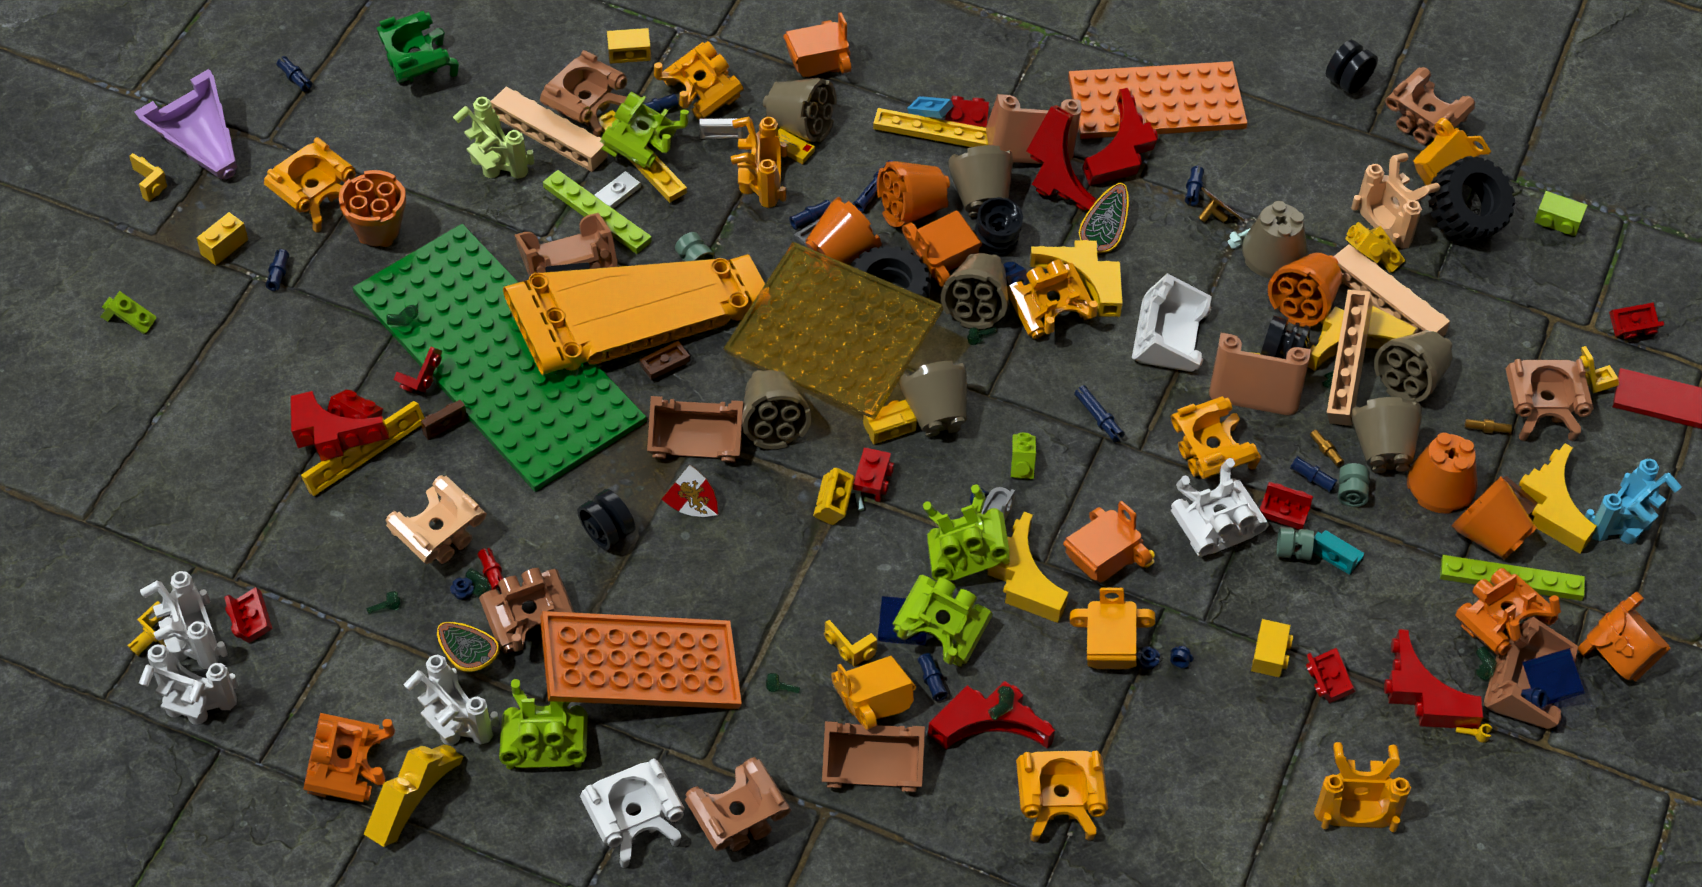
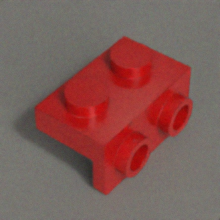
(968, 111)
(1635, 320)
(351, 405)
(873, 473)
(1286, 505)
(248, 615)
(1331, 675)

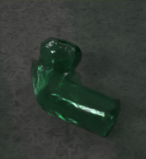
(404, 317)
(481, 582)
(1488, 663)
(1005, 704)

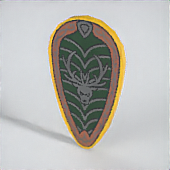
(1106, 219)
(467, 646)

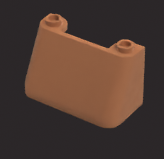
(1016, 127)
(591, 246)
(1258, 379)
(695, 429)
(1510, 678)
(873, 755)

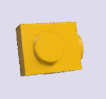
(155, 177)
(1367, 242)
(1392, 258)
(1600, 378)
(855, 653)

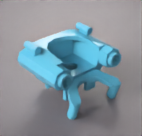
(1630, 510)

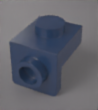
(1015, 273)

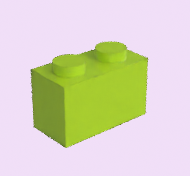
(1560, 213)

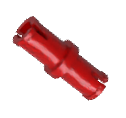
(491, 568)

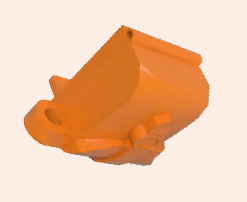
(820, 48)
(943, 244)
(1107, 543)
(1626, 640)

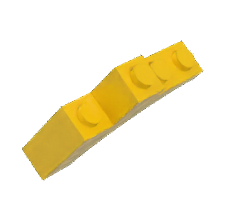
(1100, 278)
(1382, 329)
(1555, 510)
(1024, 581)
(402, 794)

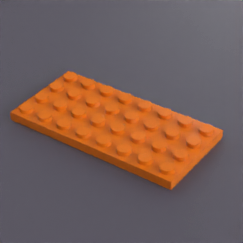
(1167, 96)
(639, 660)

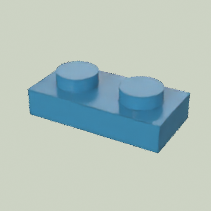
(930, 107)

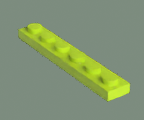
(587, 204)
(1542, 581)

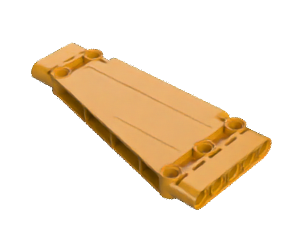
(627, 308)

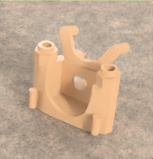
(1389, 203)
(456, 512)

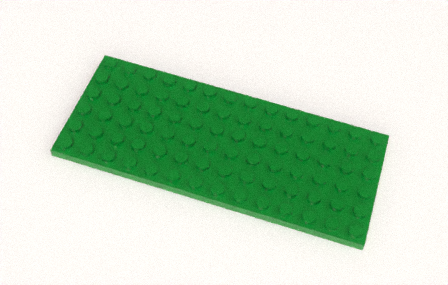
(530, 418)

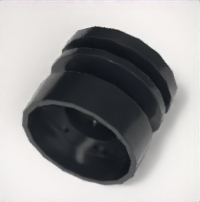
(998, 226)
(1280, 340)

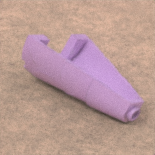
(196, 126)

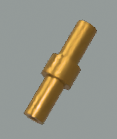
(1488, 426)
(1327, 448)

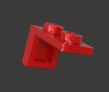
(425, 377)

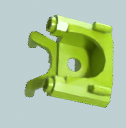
(638, 126)
(966, 543)
(965, 622)
(542, 733)

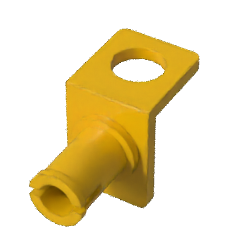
(142, 641)

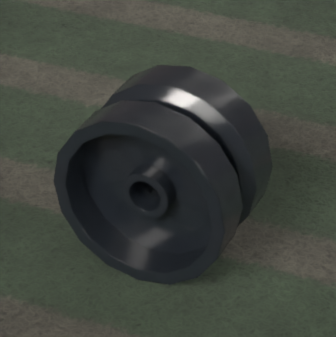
(1351, 66)
(606, 519)

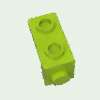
(128, 311)
(1023, 455)

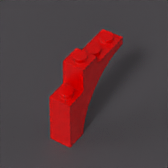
(1122, 155)
(1056, 173)
(331, 432)
(1433, 700)
(969, 716)

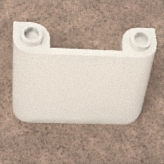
(1170, 325)

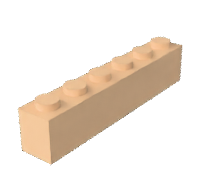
(549, 129)
(1388, 293)
(1349, 357)

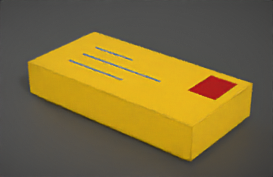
(796, 147)

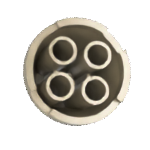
(802, 107)
(981, 175)
(1275, 239)
(977, 291)
(1413, 364)
(937, 396)
(774, 410)
(1388, 432)

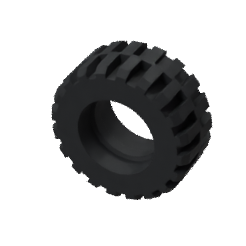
(1491, 189)
(897, 267)

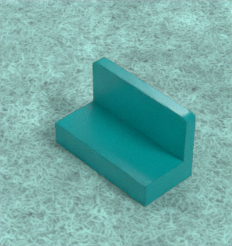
(1336, 551)

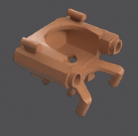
(573, 85)
(1414, 104)
(1549, 389)
(505, 609)
(759, 797)

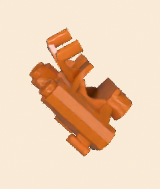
(1488, 620)
(337, 776)

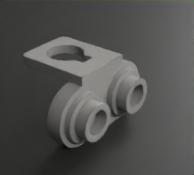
(1000, 499)

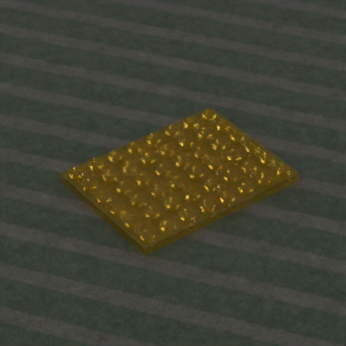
(834, 329)

